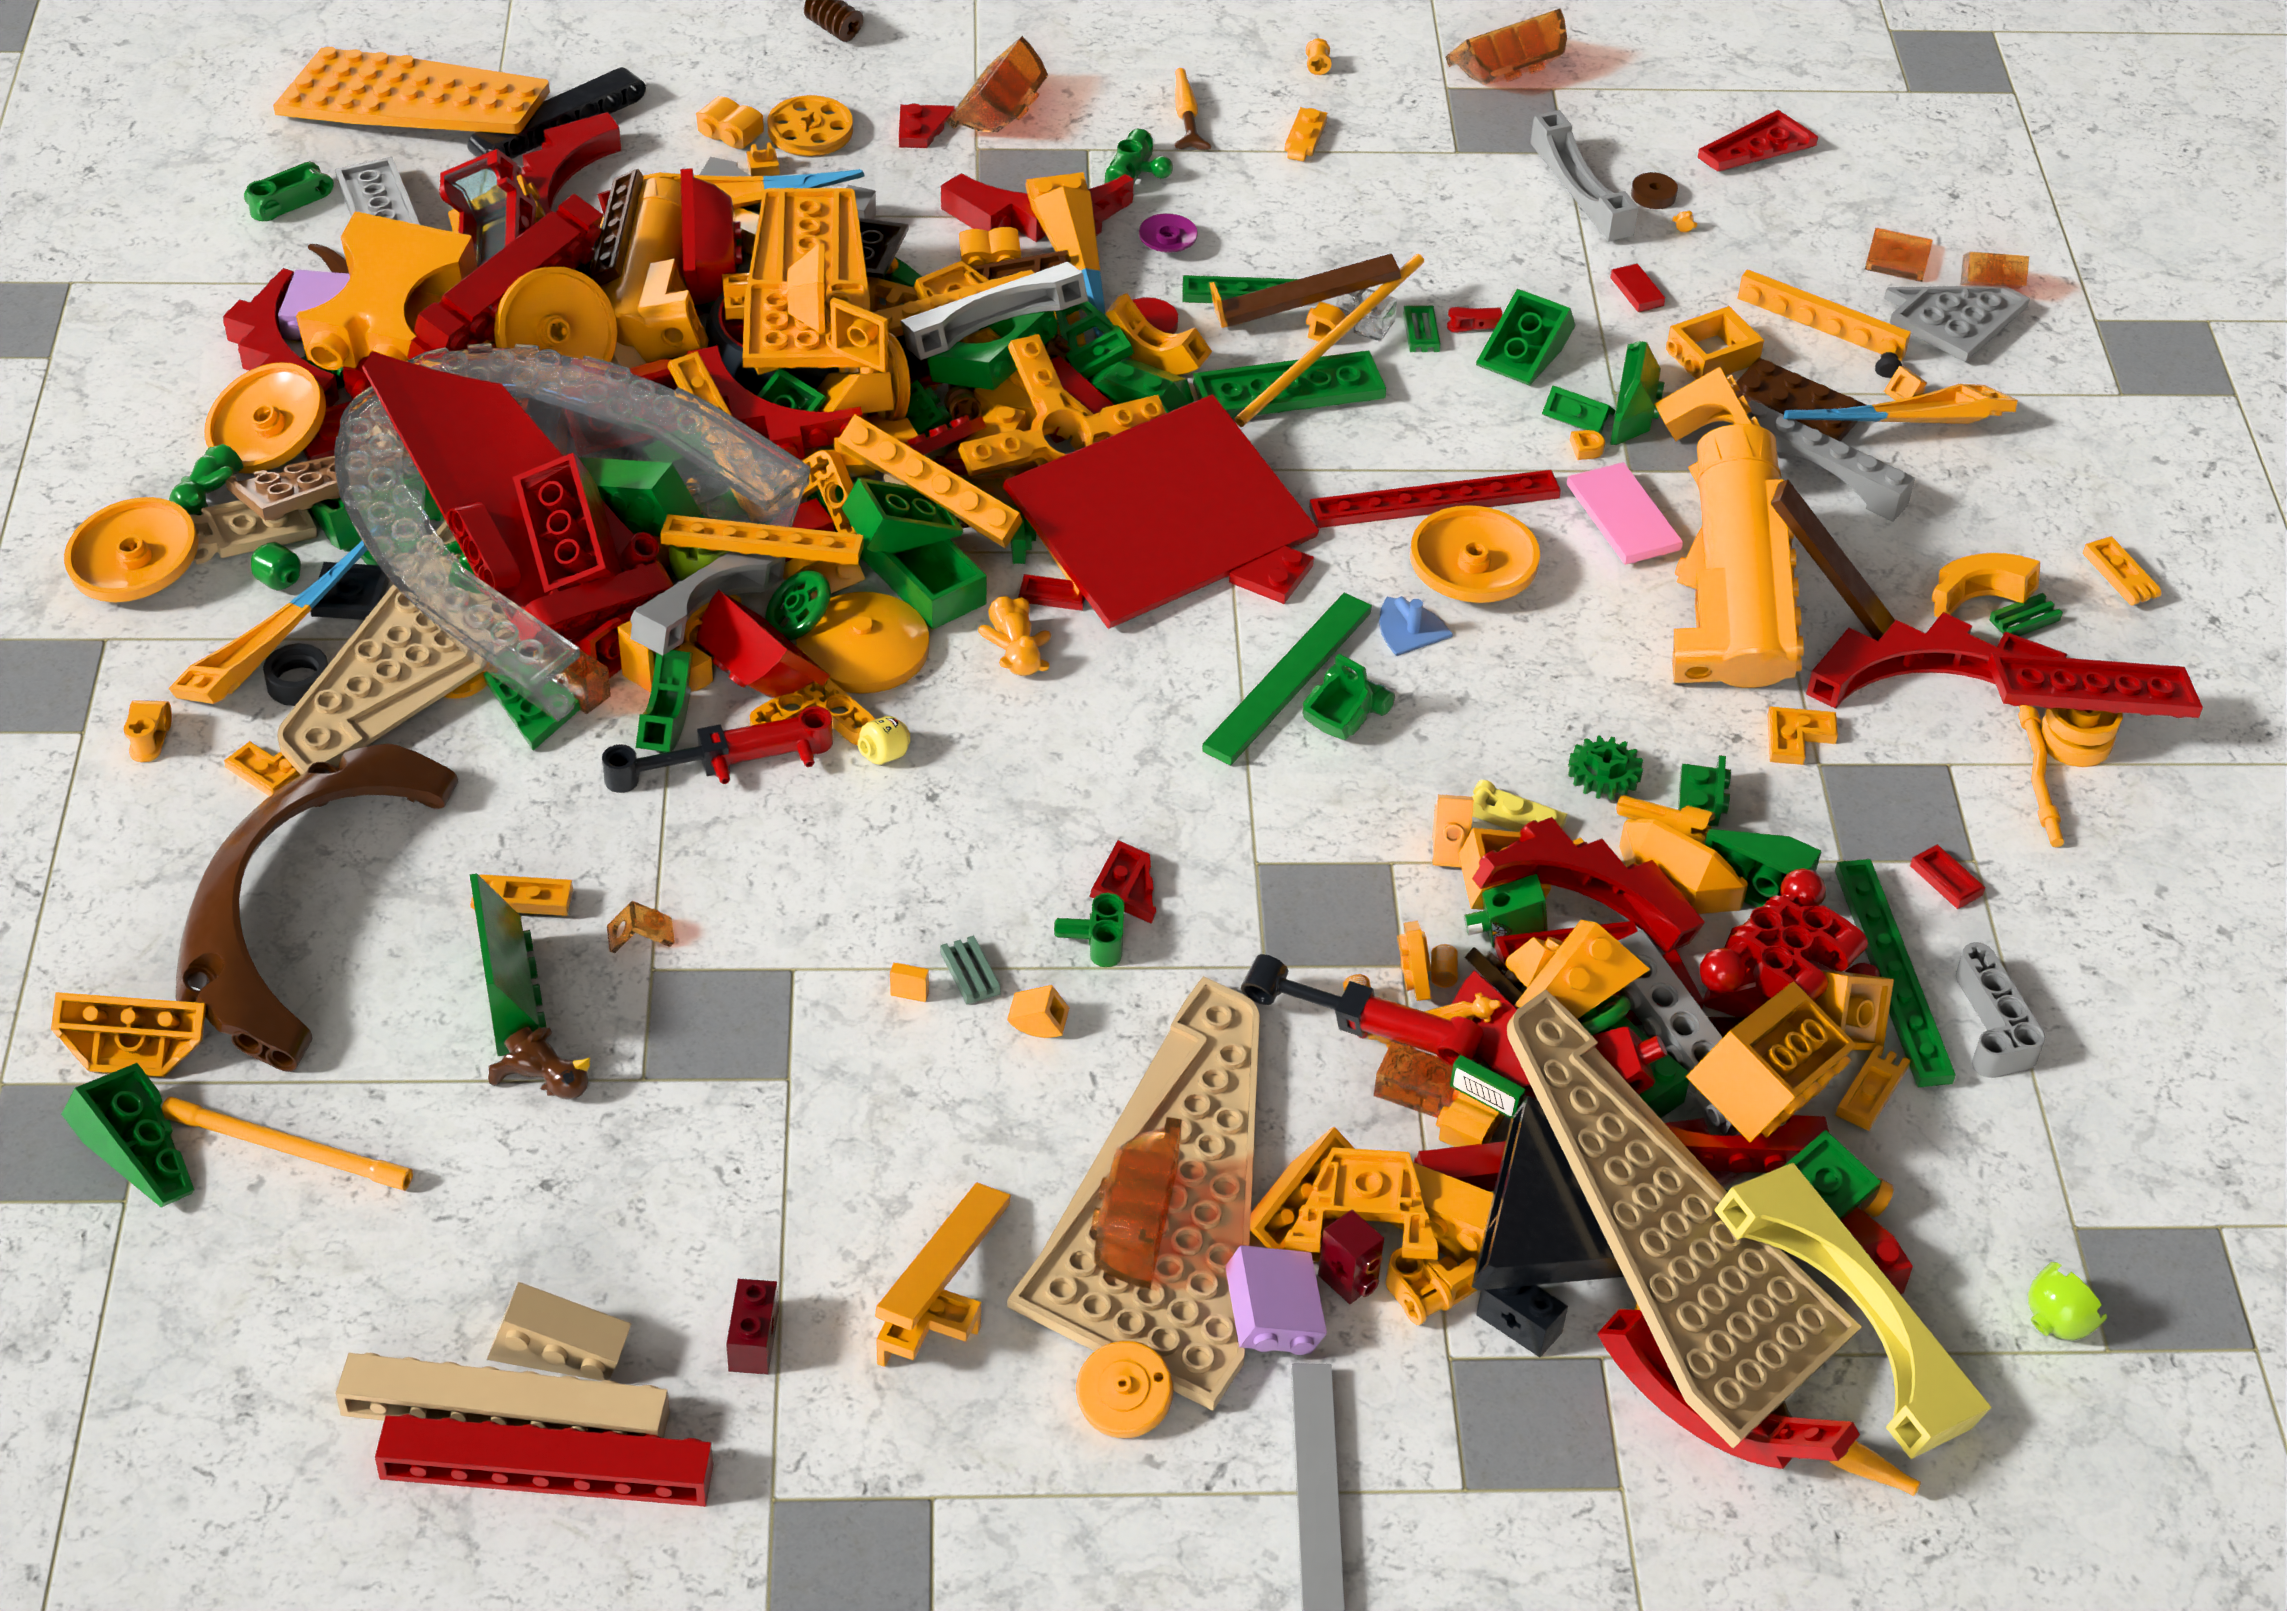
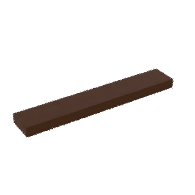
(616, 227)
(1310, 289)
(1831, 559)

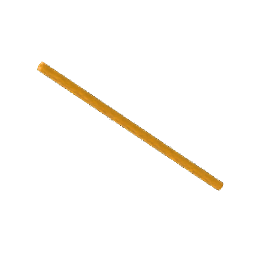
(1326, 342)

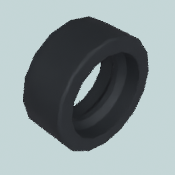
(289, 658)

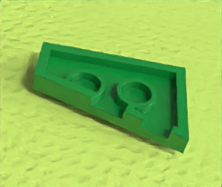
(529, 719)

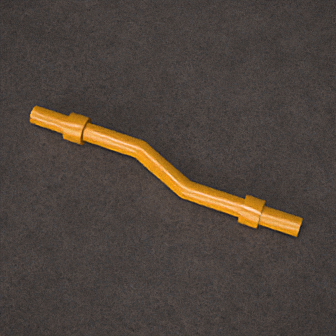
(2048, 813)

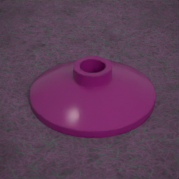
(1168, 232)

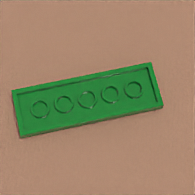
(1325, 383)

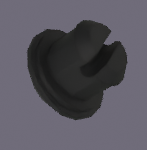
(1887, 365)

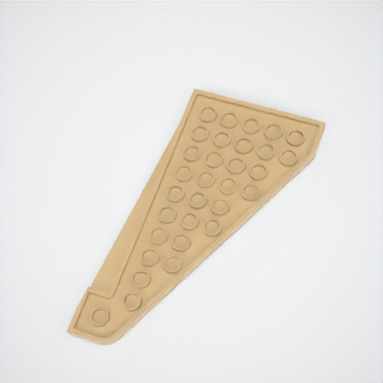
(1725, 1311)

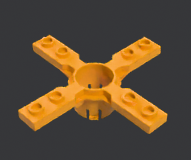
(1045, 393)

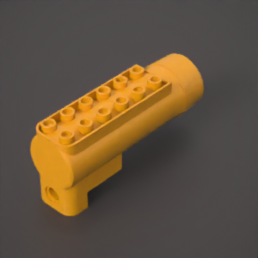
(650, 296)
(1749, 587)

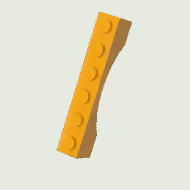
(930, 479)

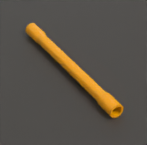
(377, 1170)

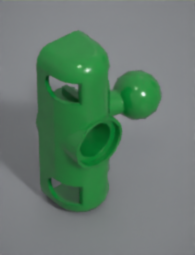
(1133, 158)

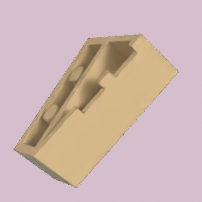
(558, 1336)

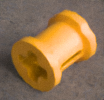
(1319, 59)

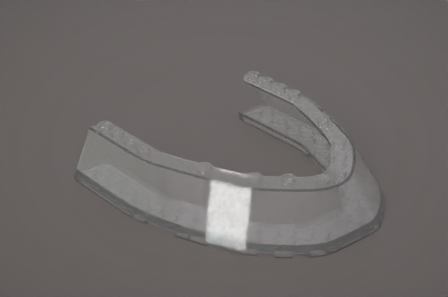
(583, 410)

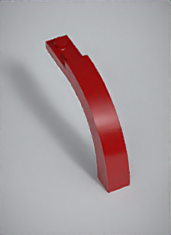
(1769, 1444)

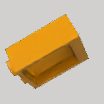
(1743, 343)

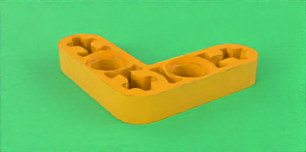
(827, 481)
(813, 696)

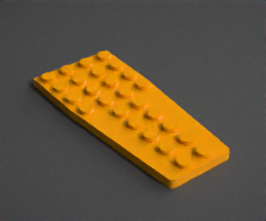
(410, 93)
(787, 229)

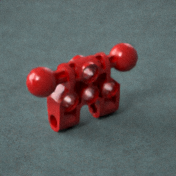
(1783, 939)

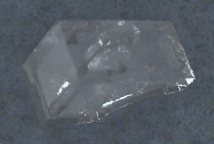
(1376, 322)

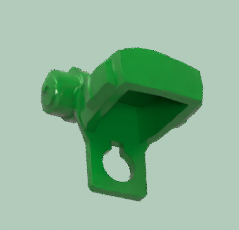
(1345, 699)

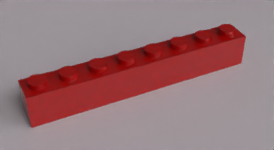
(545, 1460)

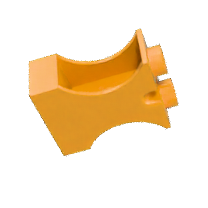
(393, 277)

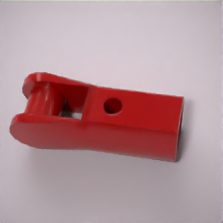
(1473, 318)

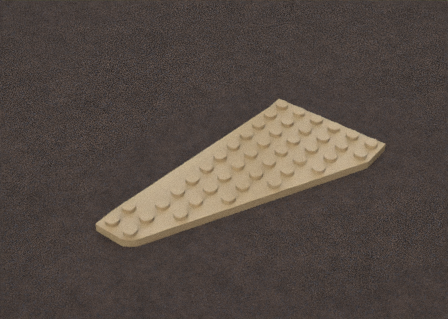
(375, 682)
(1210, 1082)

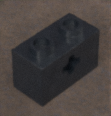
(1524, 1315)

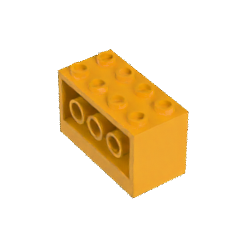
(1773, 1063)

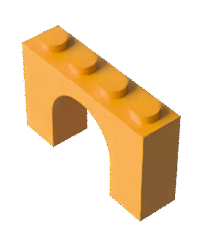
(1703, 402)

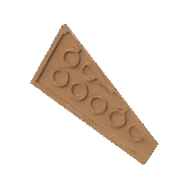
(296, 488)

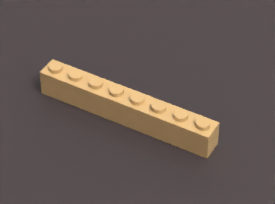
(432, 1390)

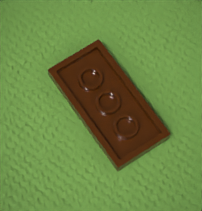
(1788, 390)

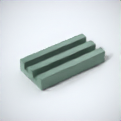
(961, 949)

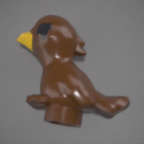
(535, 1057)

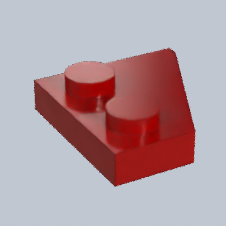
(921, 124)
(1273, 574)
(1128, 877)

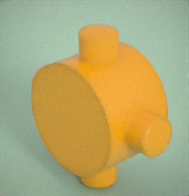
(1685, 221)

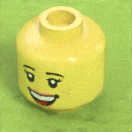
(884, 740)

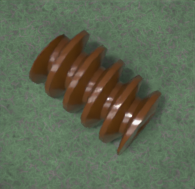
(834, 17)

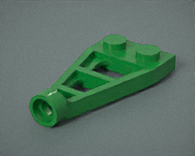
(1098, 353)

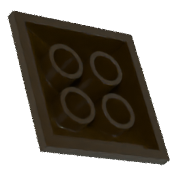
(880, 244)

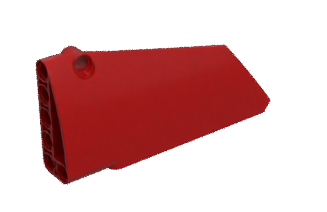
(468, 447)

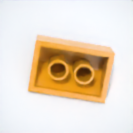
(857, 388)

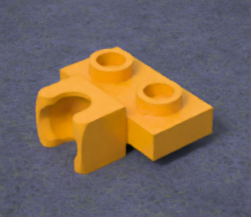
(1415, 960)

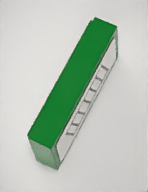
(1486, 1086)

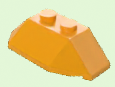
(1692, 867)
(123, 1031)
(1282, 1203)

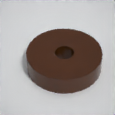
(1654, 190)

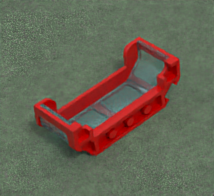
(488, 202)

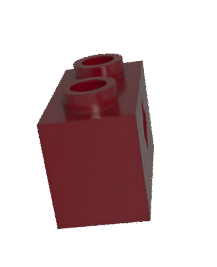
(1351, 1257)
(752, 1326)

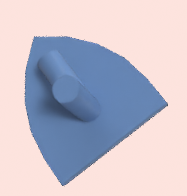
(1409, 625)

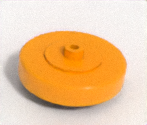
(1124, 1389)

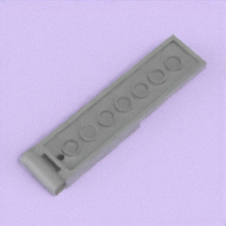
(376, 190)

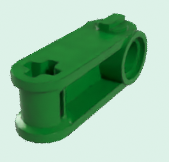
(287, 191)

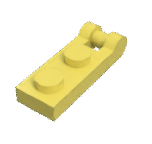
(1508, 809)

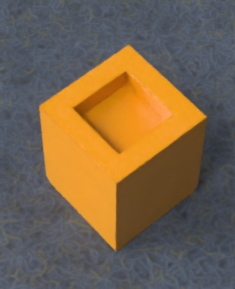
(1457, 1277)

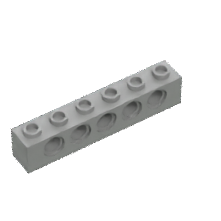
(1678, 1014)

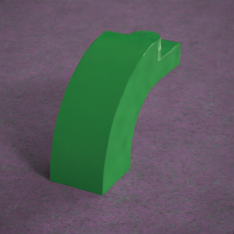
(668, 703)

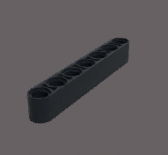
(601, 95)

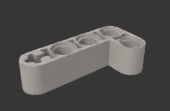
(2012, 1032)

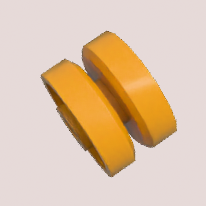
(2080, 736)

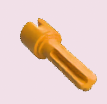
(1688, 820)

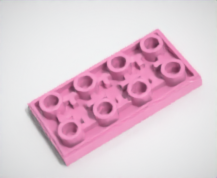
(1624, 513)

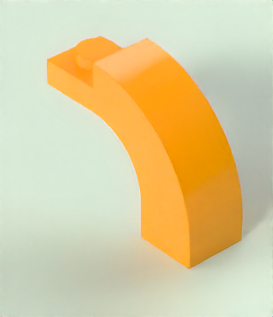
(1166, 351)
(1985, 575)

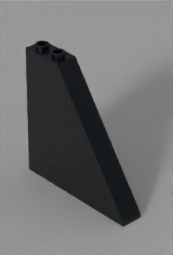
(1539, 1215)

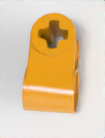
(147, 728)
(1419, 1290)

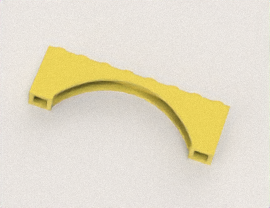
(1930, 1389)

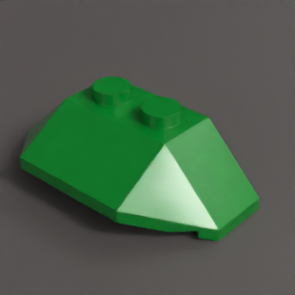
(1136, 380)
(1637, 394)

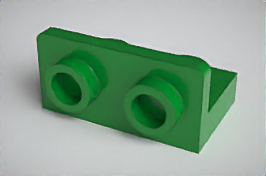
(923, 411)
(1705, 787)

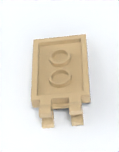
(238, 530)

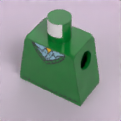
(1510, 910)

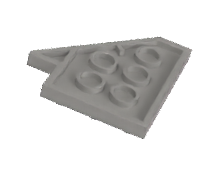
(1955, 316)

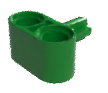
(1102, 929)

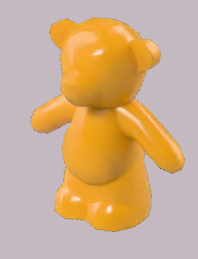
(1013, 634)

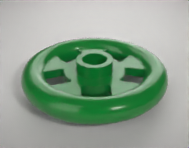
(798, 604)
(1605, 1014)

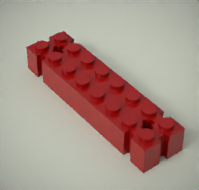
(470, 307)

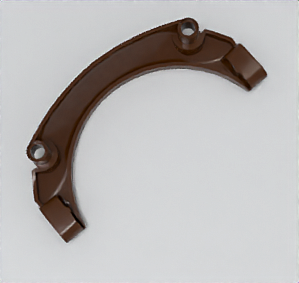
(212, 941)

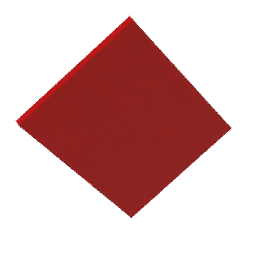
(1159, 510)

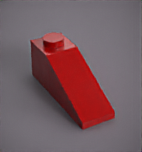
(1880, 1247)

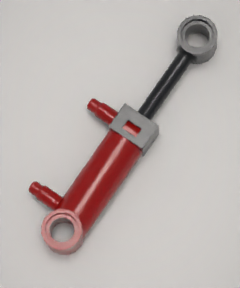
(717, 749)
(1363, 1012)

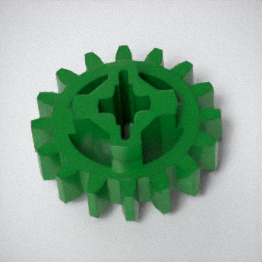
(1605, 767)

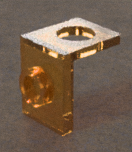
(642, 921)

